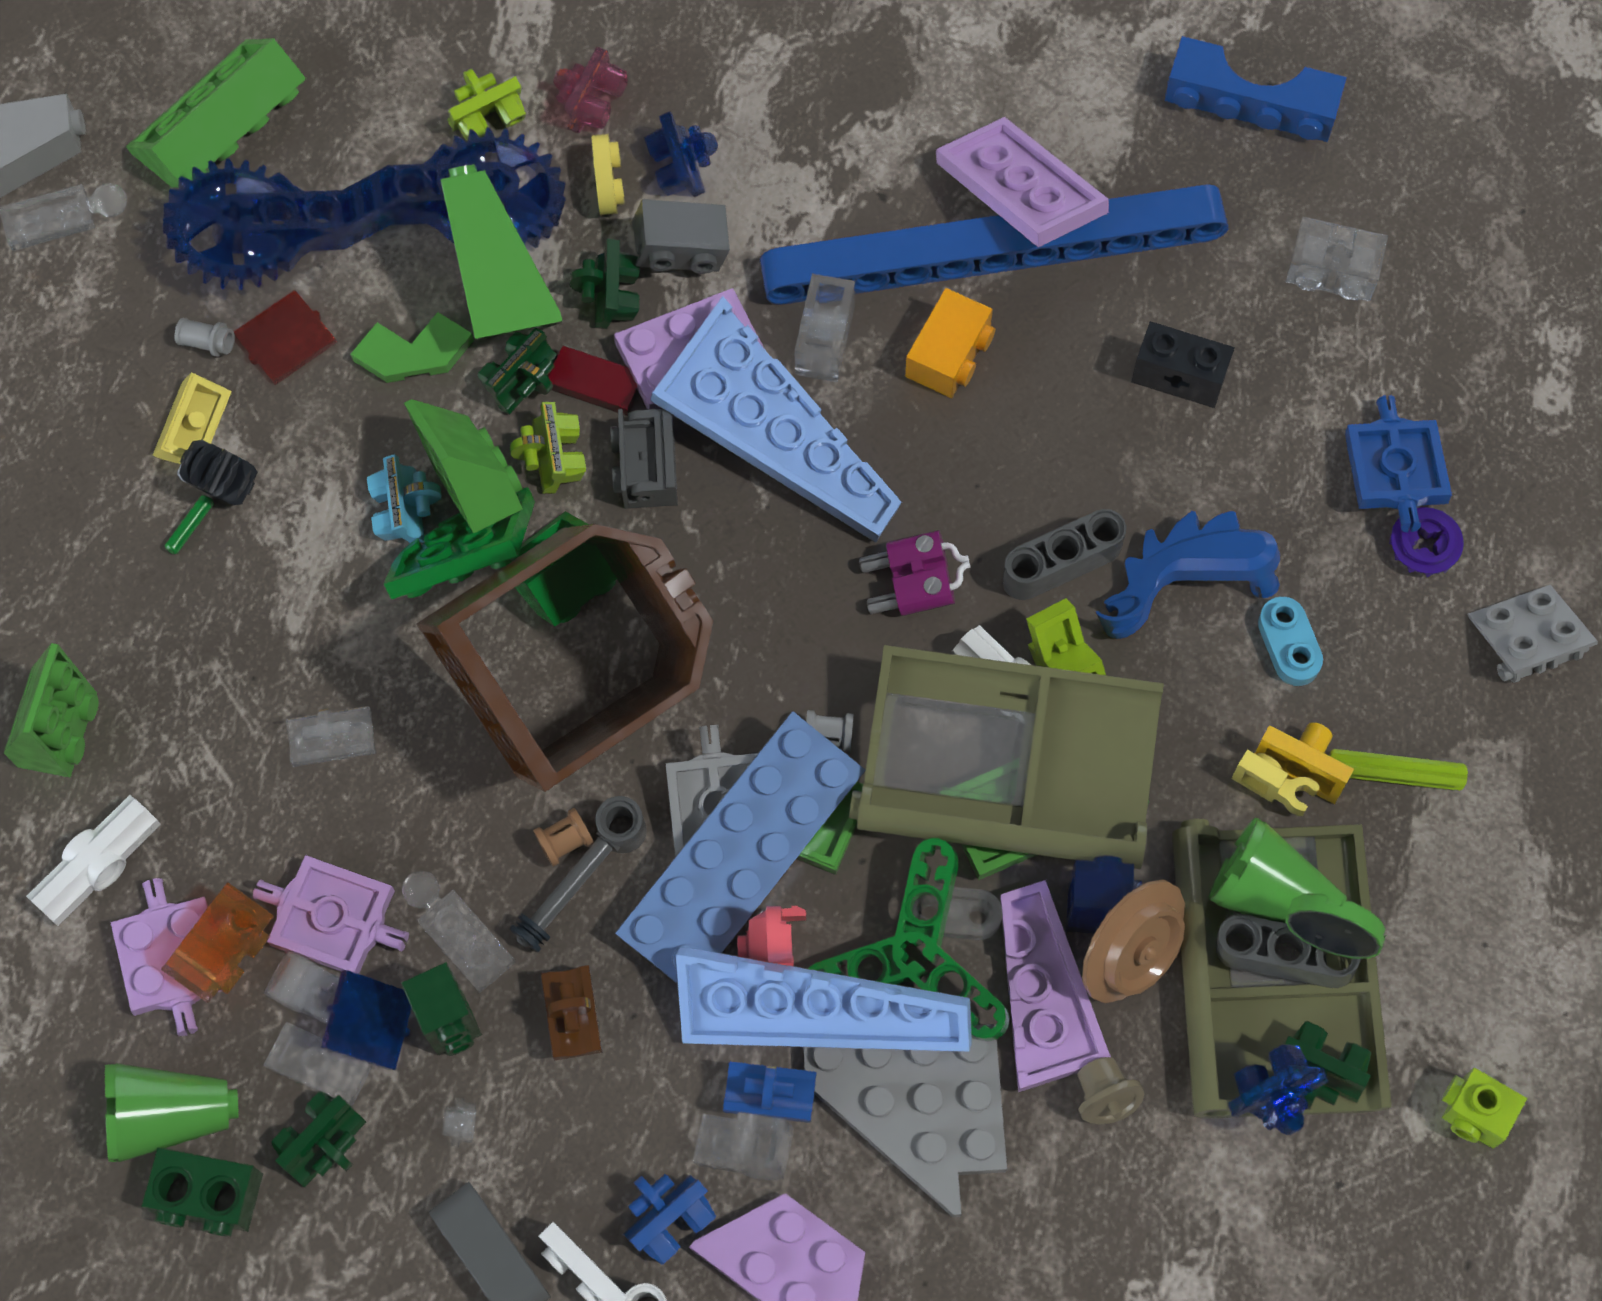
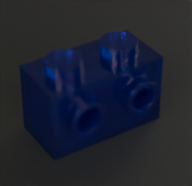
(1096, 890)

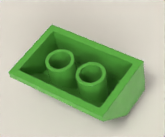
(467, 464)

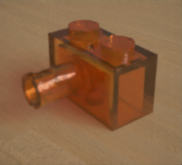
(217, 944)

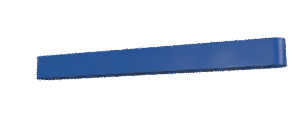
(992, 245)

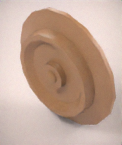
(1135, 942)

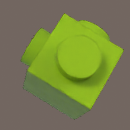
(1481, 1108)

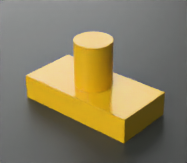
(1308, 758)

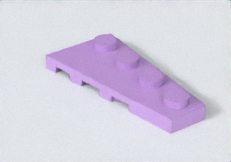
(1048, 1002)

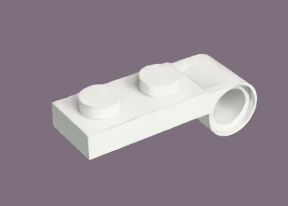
(595, 1285)

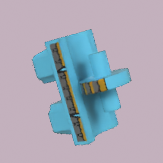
(408, 500)

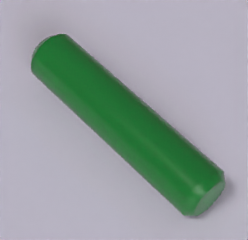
(189, 524)

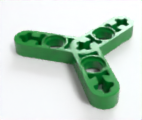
(930, 932)

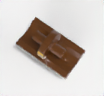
(571, 1013)

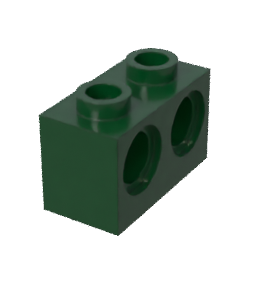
(442, 1010)
(205, 1181)

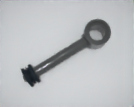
(531, 930)

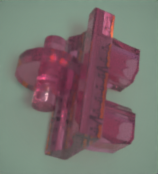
(583, 86)

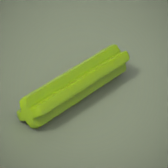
(1403, 769)

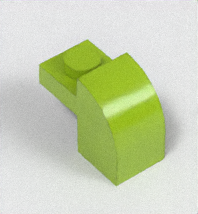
(1060, 641)

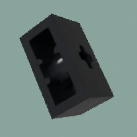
(1182, 364)

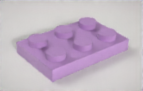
(657, 343)

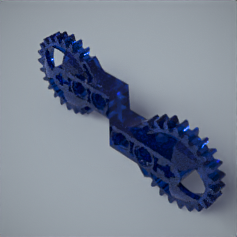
(362, 209)

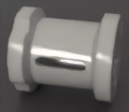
(835, 729)

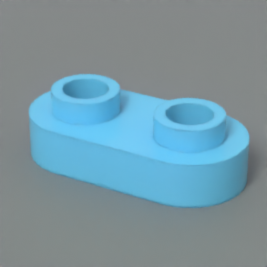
(1290, 638)

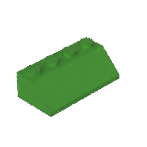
(218, 111)

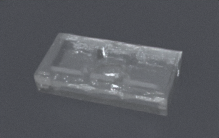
(301, 1059)

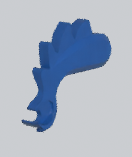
(1189, 554)

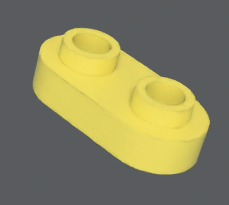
(609, 190)

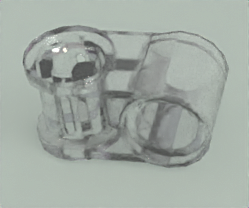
(302, 986)

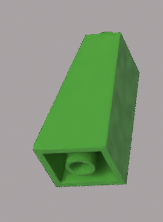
(494, 264)

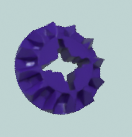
(1445, 550)

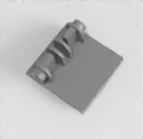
(1533, 633)

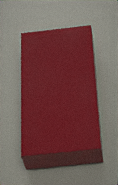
(594, 380)

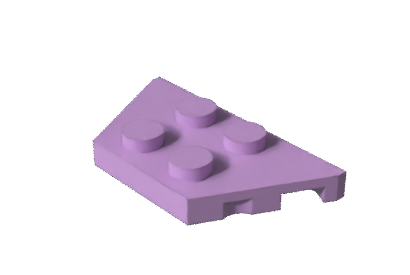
(784, 1255)

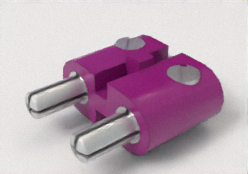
(918, 574)

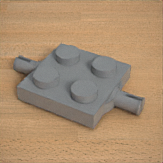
(700, 785)

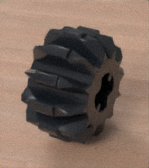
(217, 472)

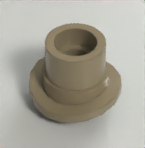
(1107, 1092)

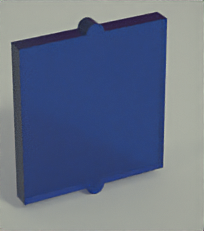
(367, 1020)

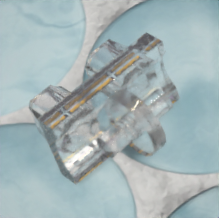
(331, 736)

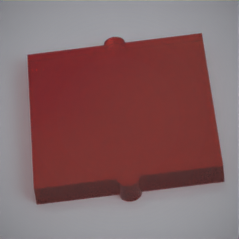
(285, 337)

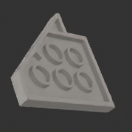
(920, 1109)

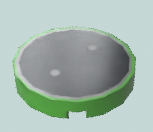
(1336, 929)

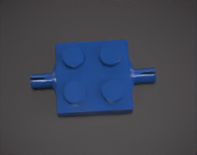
(1398, 464)

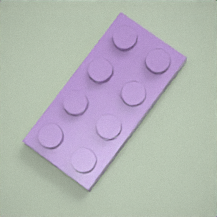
(1022, 181)

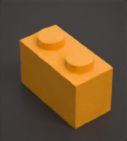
(949, 343)

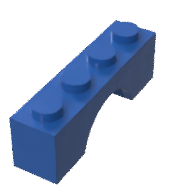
(1299, 106)

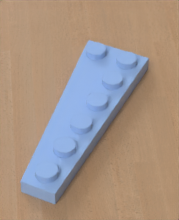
(783, 1005)

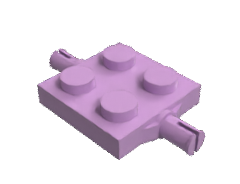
(330, 915)
(144, 947)

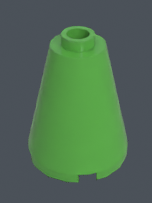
(1267, 876)
(162, 1109)

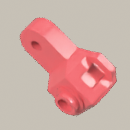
(770, 936)

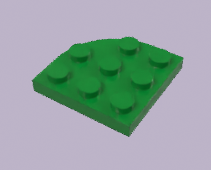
(456, 552)

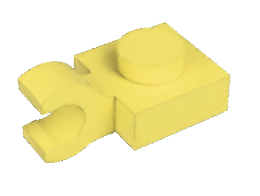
(1264, 777)

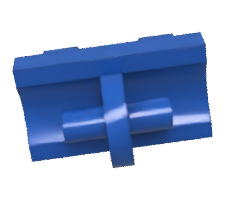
(770, 1091)
(684, 1201)

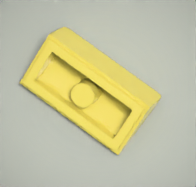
(192, 417)

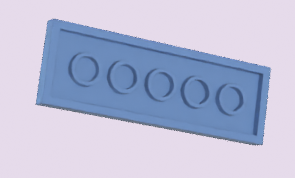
(742, 846)

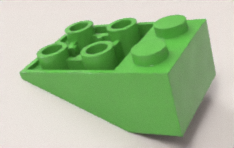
(52, 716)

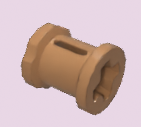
(563, 836)

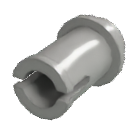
(215, 338)

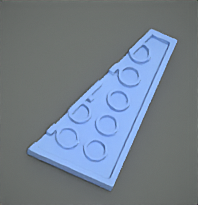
(762, 414)

